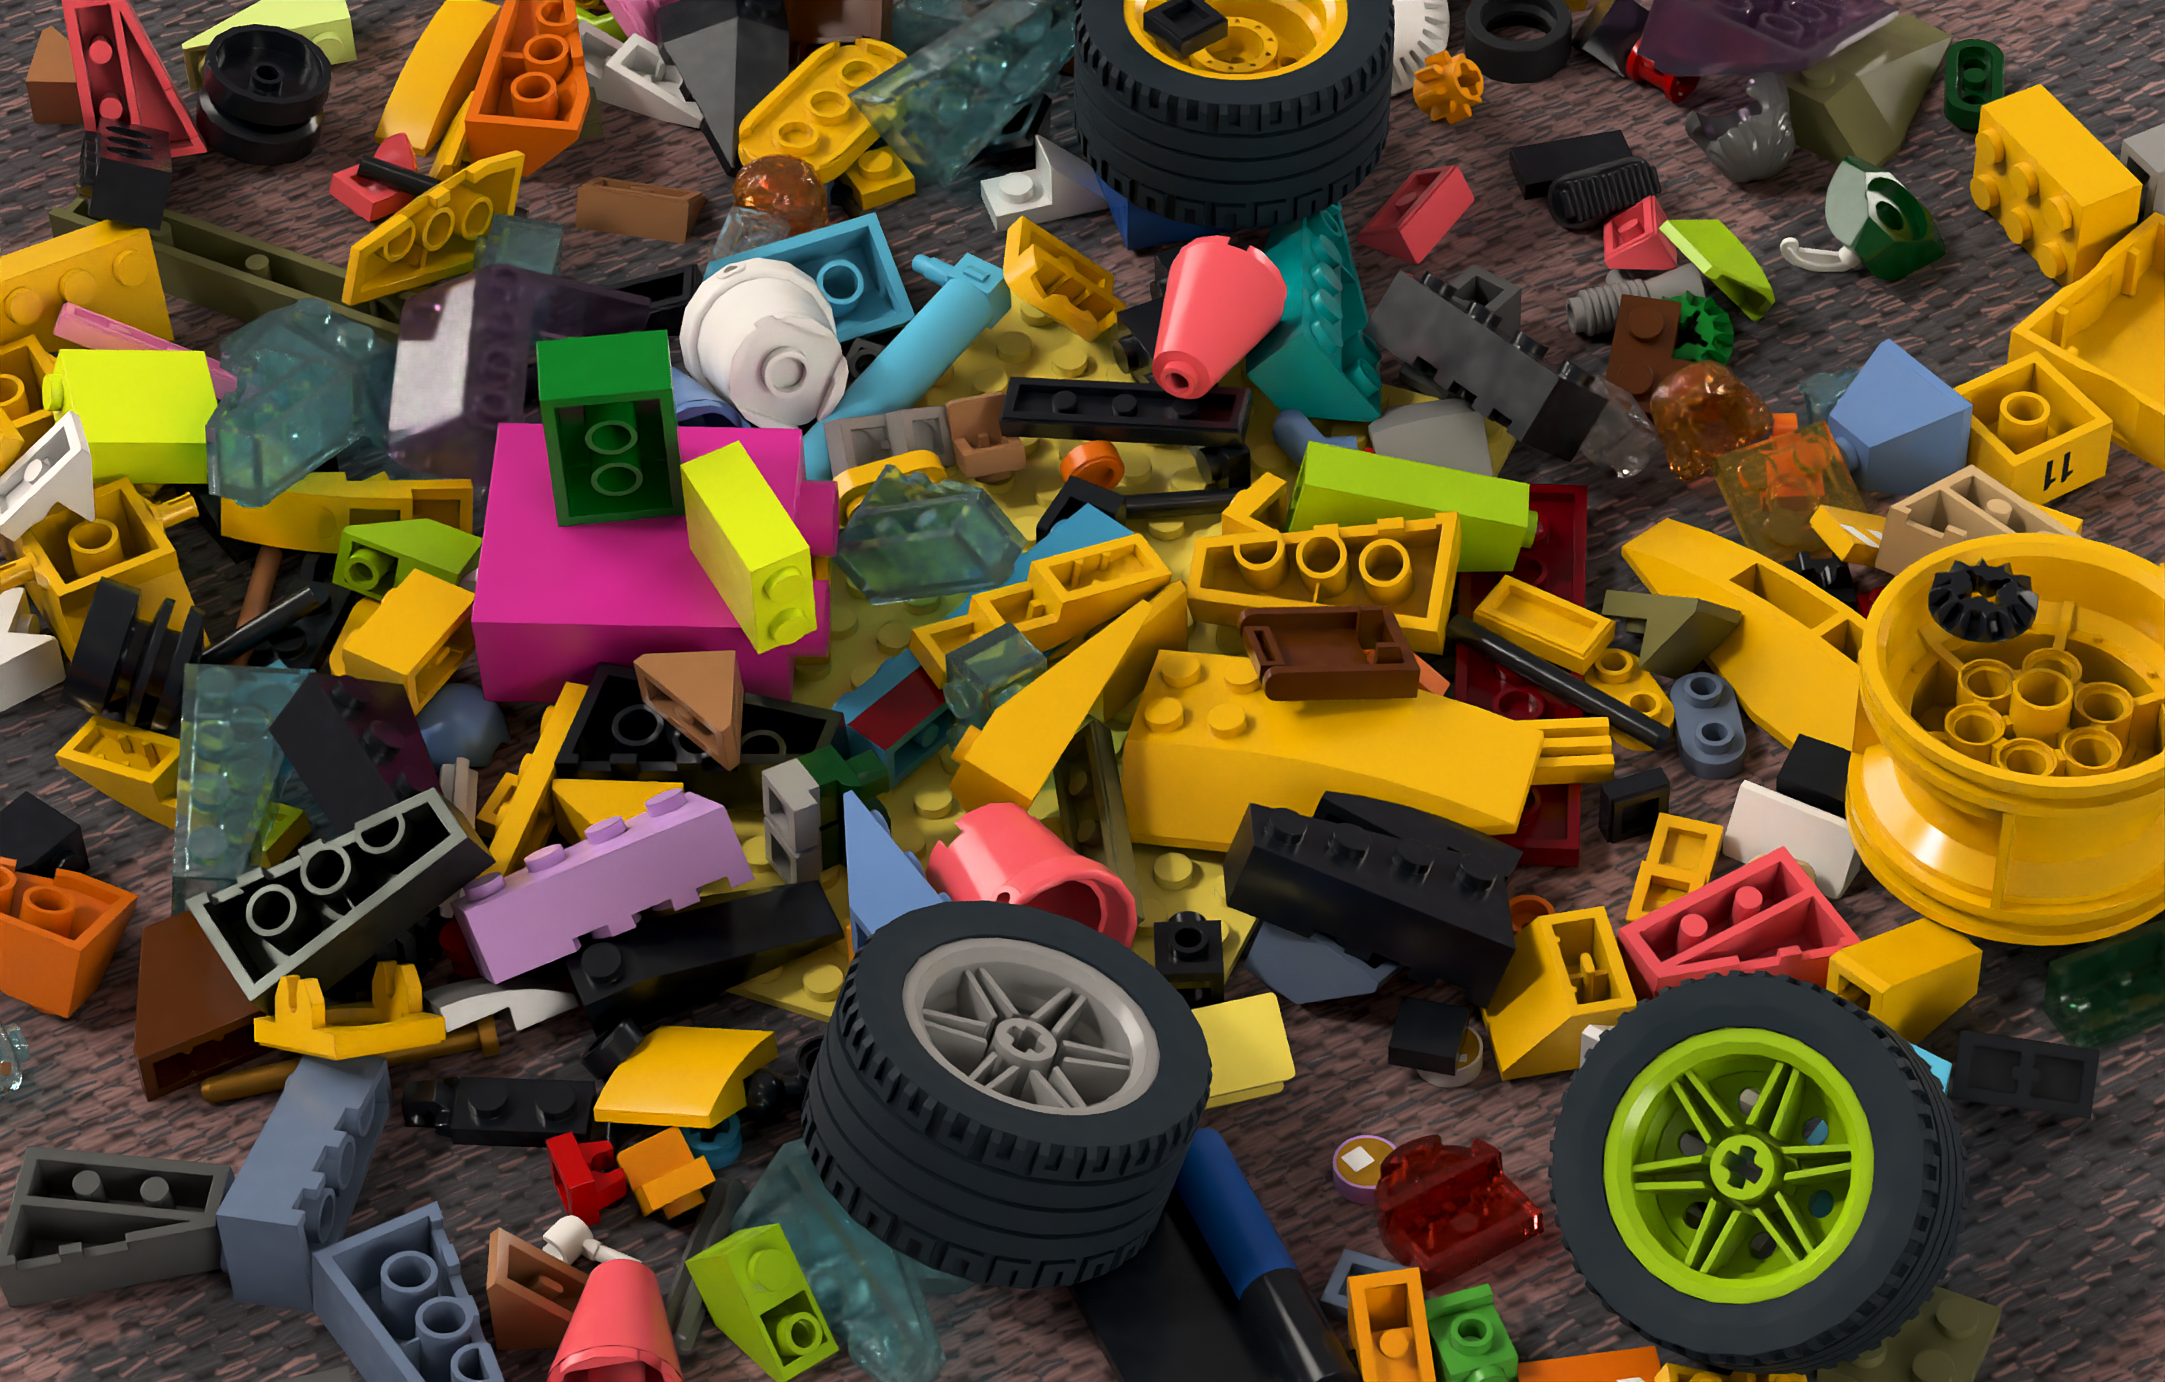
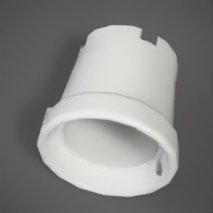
(765, 343)

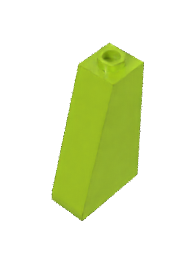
(1365, 486)

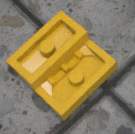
(685, 1077)

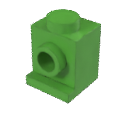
(1469, 1338)

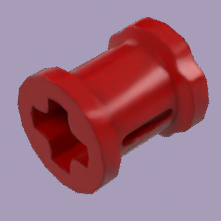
(1642, 69)

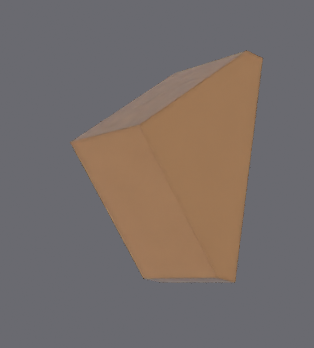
(53, 82)
(698, 697)
(529, 1293)

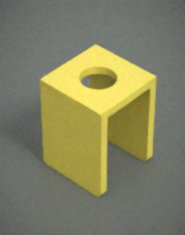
(1245, 1049)

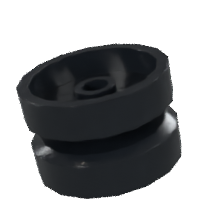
(263, 94)

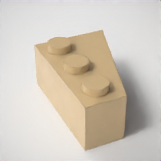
(1954, 511)

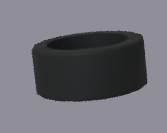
(1518, 60)

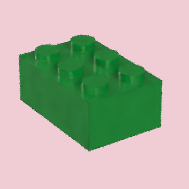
(611, 427)

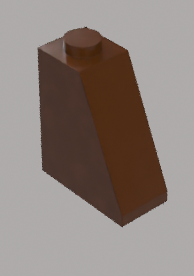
(188, 1010)

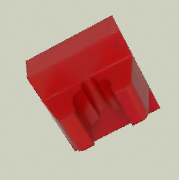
(578, 1178)

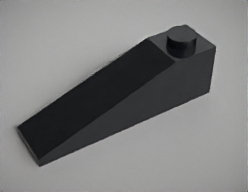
(727, 60)

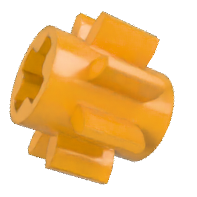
(1448, 87)

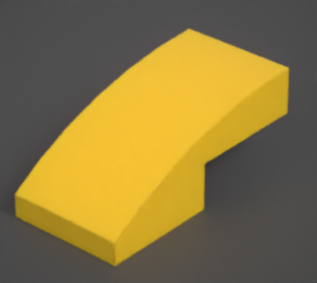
(1677, 863)

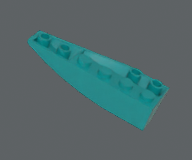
(1317, 351)

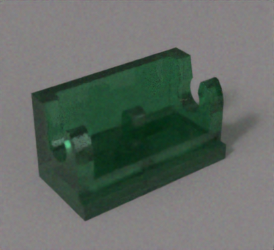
(2109, 988)

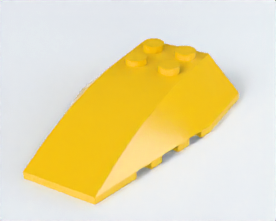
(1215, 743)

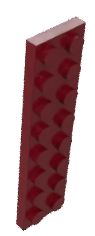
(1557, 565)

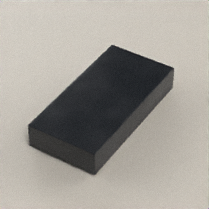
(1541, 163)

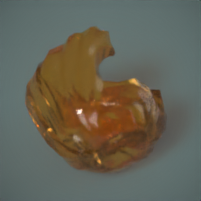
(785, 188)
(1704, 415)

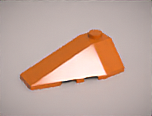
(530, 85)
(58, 935)

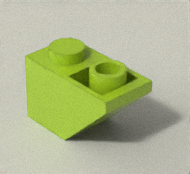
(383, 554)
(763, 1301)

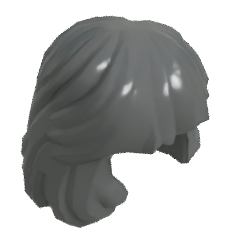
(1753, 140)

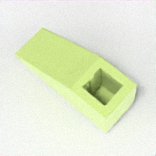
(320, 21)

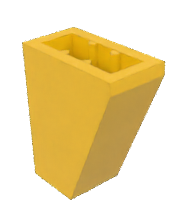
(1908, 976)

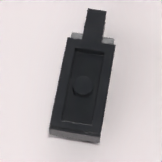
(501, 1109)

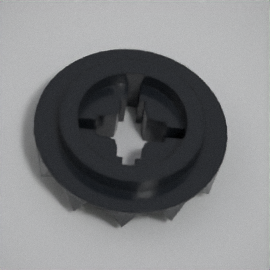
(1976, 617)

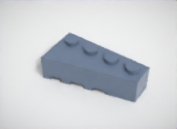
(302, 1178)
(402, 1304)

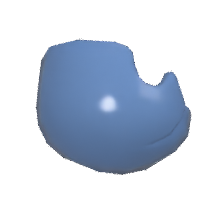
(462, 725)

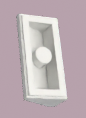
(1769, 820)

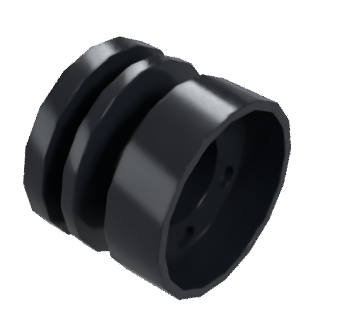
(132, 655)

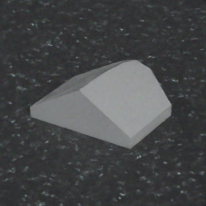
(1434, 433)

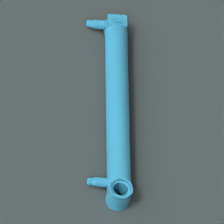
(968, 302)

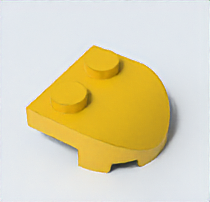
(1059, 280)

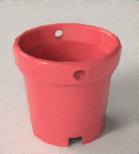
(1021, 862)

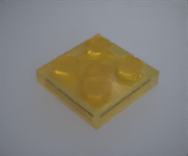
(1780, 486)

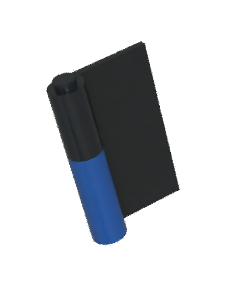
(1212, 1291)

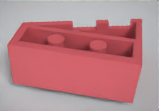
(123, 74)

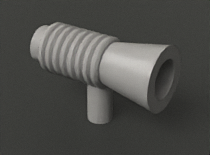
(1597, 309)

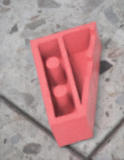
(1745, 921)

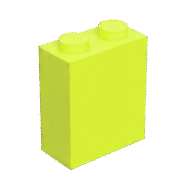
(137, 410)
(749, 547)

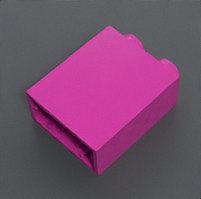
(615, 590)

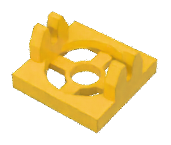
(351, 1029)

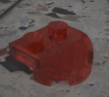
(1450, 1208)

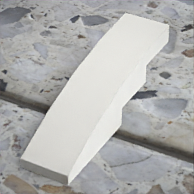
(635, 77)

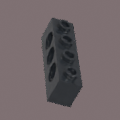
(126, 172)

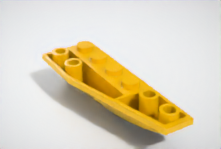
(1794, 643)

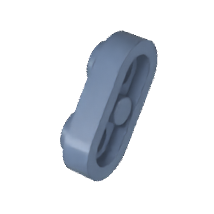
(1708, 726)

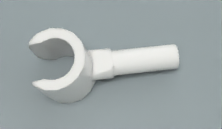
(572, 1238)

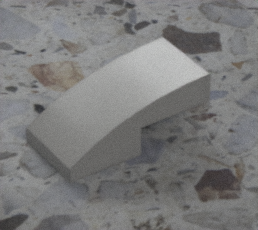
(881, 436)
(516, 1001)

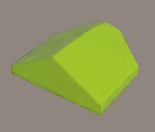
(1724, 262)

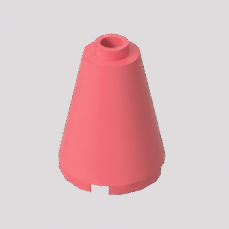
(1214, 313)
(618, 1330)

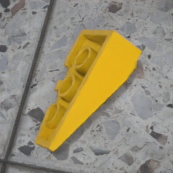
(434, 232)
(1037, 724)

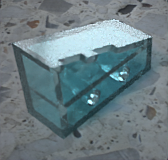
(926, 540)

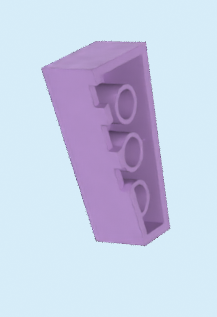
(599, 883)

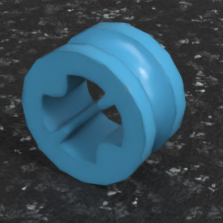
(726, 1144)

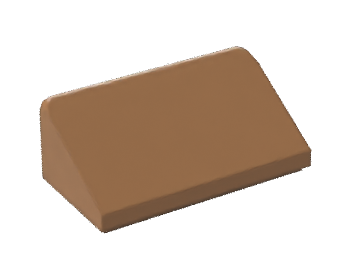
(638, 209)

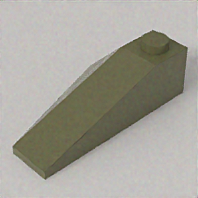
(1866, 92)

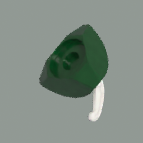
(1874, 223)

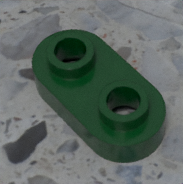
(1972, 79)

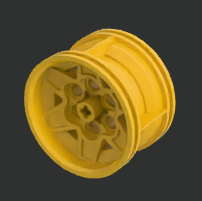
(2024, 772)

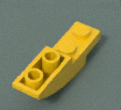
(323, 503)

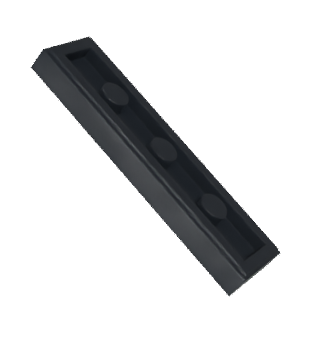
(1124, 413)

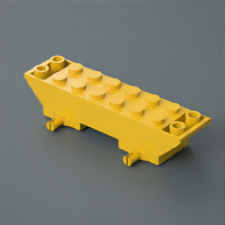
(68, 554)

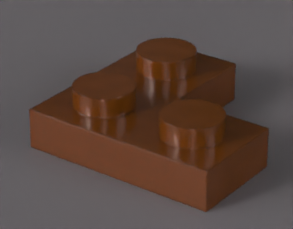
(1644, 346)

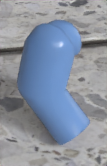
(1294, 431)

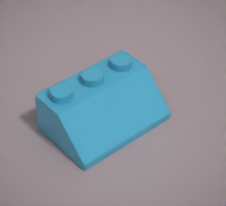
(852, 271)

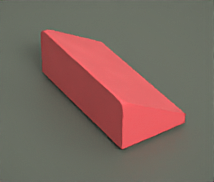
(1418, 213)
(1635, 240)

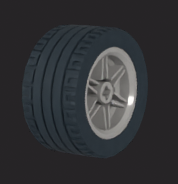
(1005, 1094)

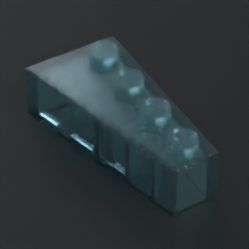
(967, 84)

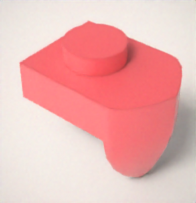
(370, 198)

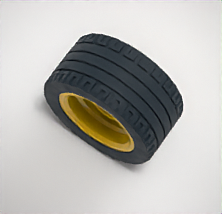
(1245, 128)

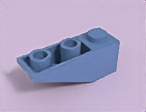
(880, 876)

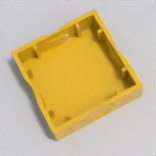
(2111, 338)

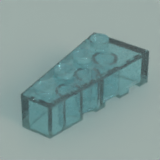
(227, 773)

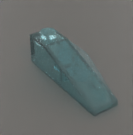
(857, 1280)

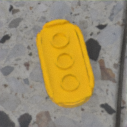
(811, 109)

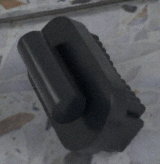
(1601, 190)

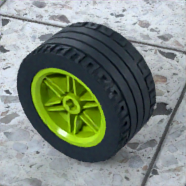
(1832, 1279)

